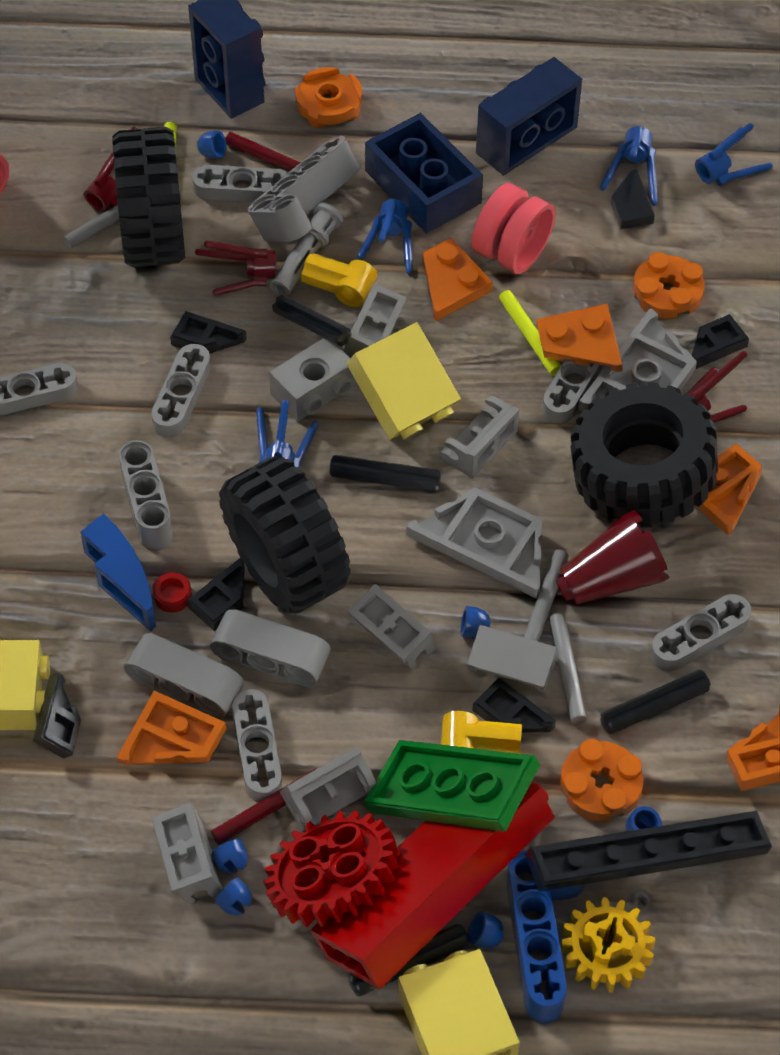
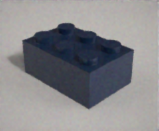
(227, 54)
(528, 115)
(424, 172)

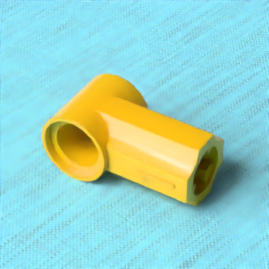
(348, 282)
(465, 730)

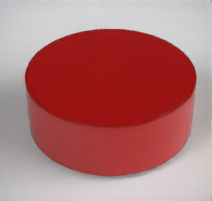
(171, 592)

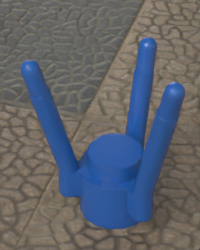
(636, 149)
(717, 162)
(391, 222)
(281, 448)

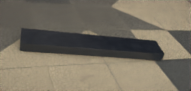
(647, 850)

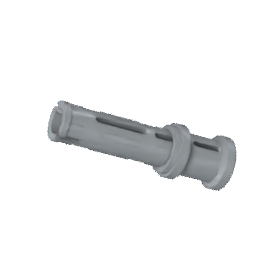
(315, 240)

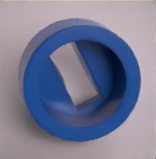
(212, 144)
(471, 620)
(643, 818)
(230, 856)
(231, 897)
(485, 930)

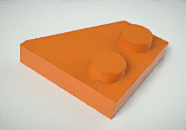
(452, 278)
(581, 337)
(735, 482)
(171, 734)
(757, 758)

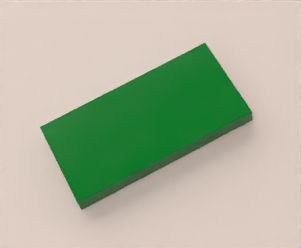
(452, 785)

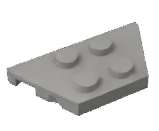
(646, 357)
(486, 537)

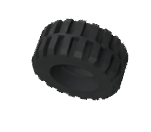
(148, 196)
(644, 418)
(285, 534)

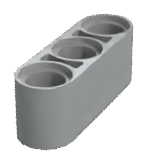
(140, 478)
(270, 648)
(183, 675)

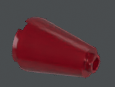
(614, 563)

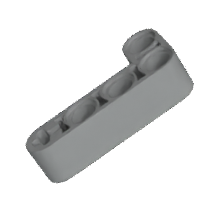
(284, 207)

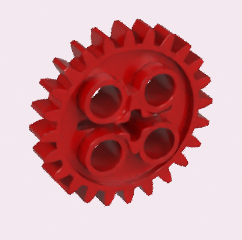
(331, 868)

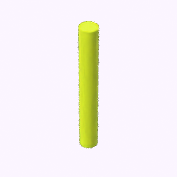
(527, 329)

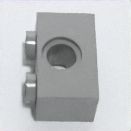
(312, 378)

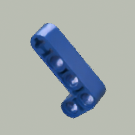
(537, 936)

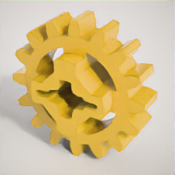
(588, 935)

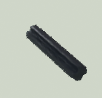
(311, 320)
(385, 473)
(655, 702)
(440, 946)

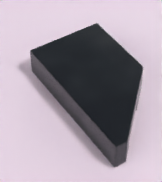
(631, 203)
(206, 332)
(718, 340)
(220, 595)
(506, 705)
(57, 720)

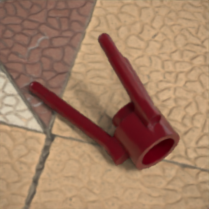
(103, 189)
(259, 263)
(709, 380)

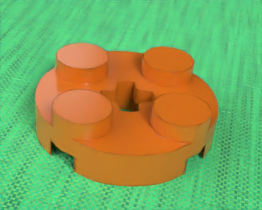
(328, 111)
(670, 269)
(604, 758)

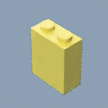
(404, 382)
(21, 683)
(457, 1008)

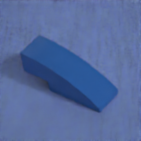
(119, 569)

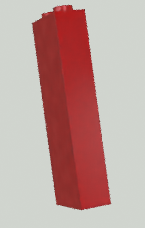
(436, 878)

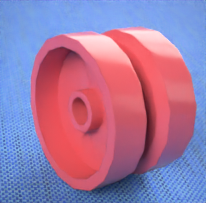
(513, 228)

